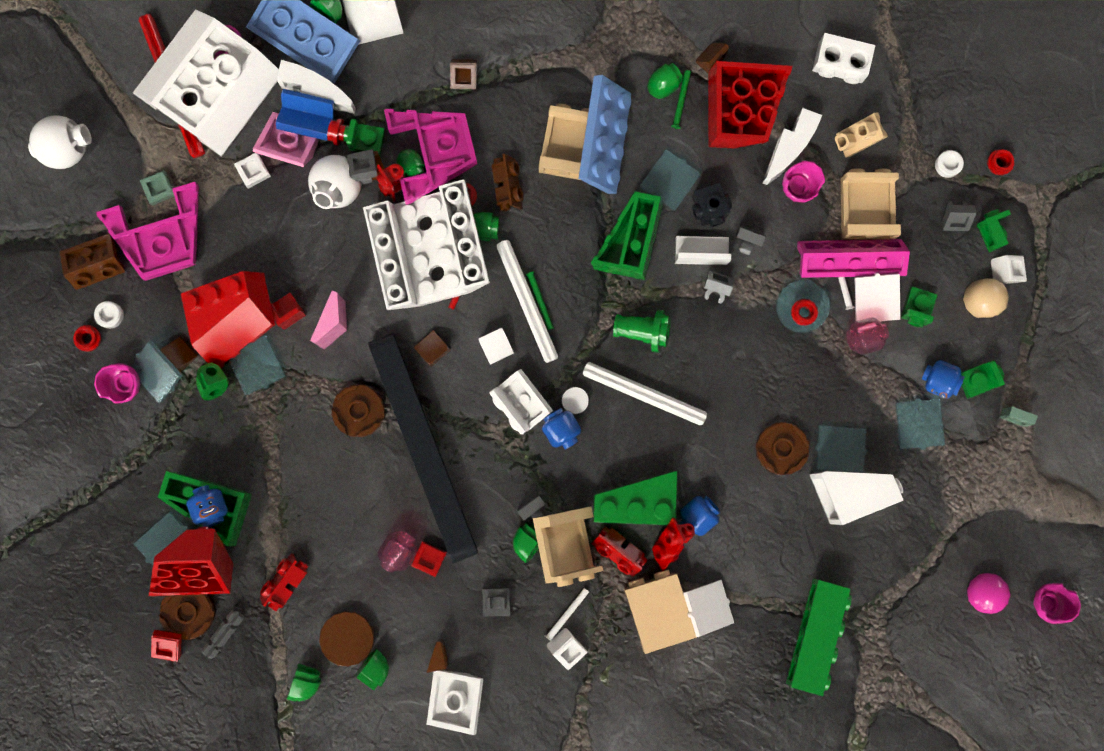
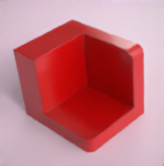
(287, 311)

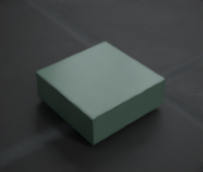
(157, 187)
(1018, 416)

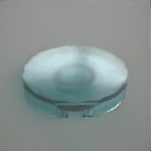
(802, 290)

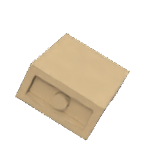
(563, 141)
(869, 205)
(565, 547)
(659, 611)

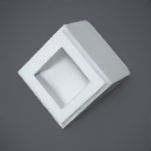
(1009, 269)
(496, 346)
(566, 648)

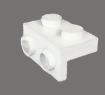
(520, 402)

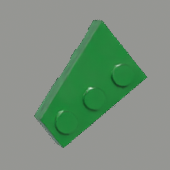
(632, 239)
(178, 489)
(638, 503)

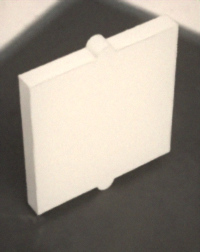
(877, 297)
(708, 608)

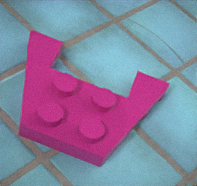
(444, 147)
(162, 245)

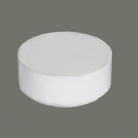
(227, 68)
(949, 163)
(108, 314)
(575, 400)

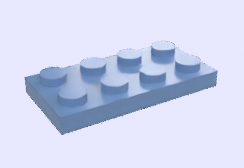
(304, 36)
(605, 135)

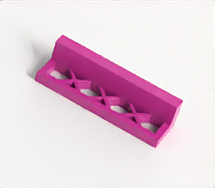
(853, 258)

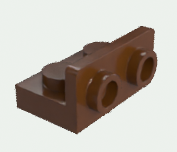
(91, 262)

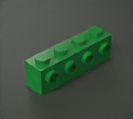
(818, 637)

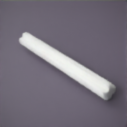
(527, 301)
(645, 393)

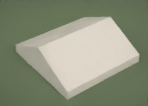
(455, 701)

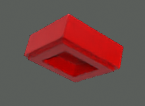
(429, 559)
(166, 645)

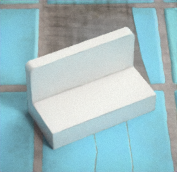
(702, 250)

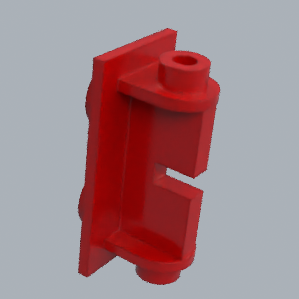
(389, 180)
(672, 542)
(609, 545)
(276, 590)

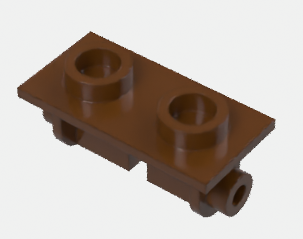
(506, 171)

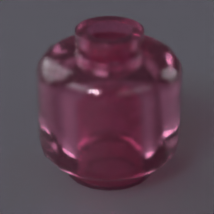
(867, 335)
(397, 551)

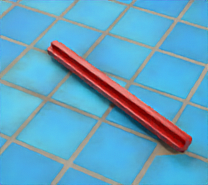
(157, 48)

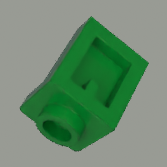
(363, 137)
(991, 230)
(919, 307)
(982, 379)

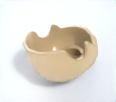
(986, 298)

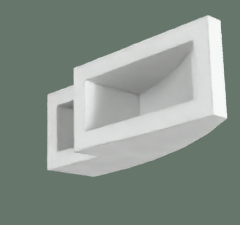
(306, 81)
(791, 144)

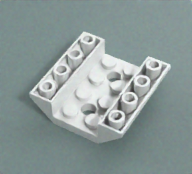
(188, 67)
(409, 255)

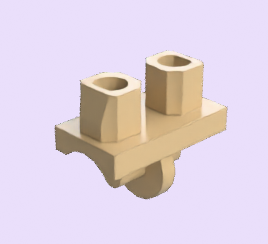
(860, 135)

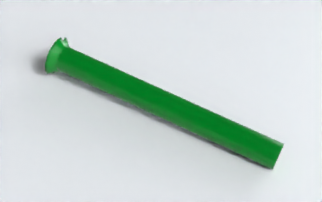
(681, 100)
(538, 296)

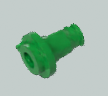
(649, 329)

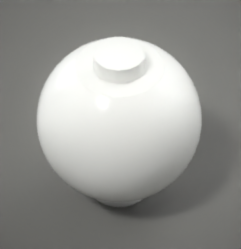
(58, 142)
(331, 183)

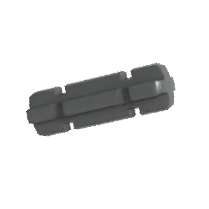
(222, 633)

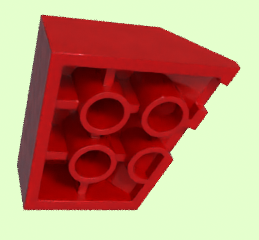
(743, 102)
(227, 315)
(192, 565)

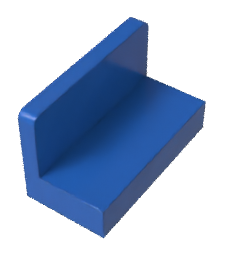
(305, 114)

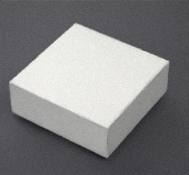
(252, 170)

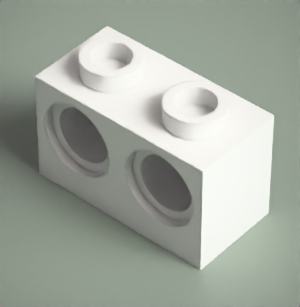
(843, 51)

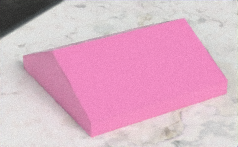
(285, 145)
(332, 322)

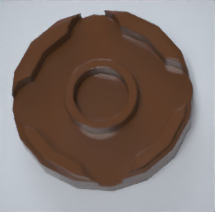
(358, 411)
(782, 448)
(187, 614)
(346, 638)

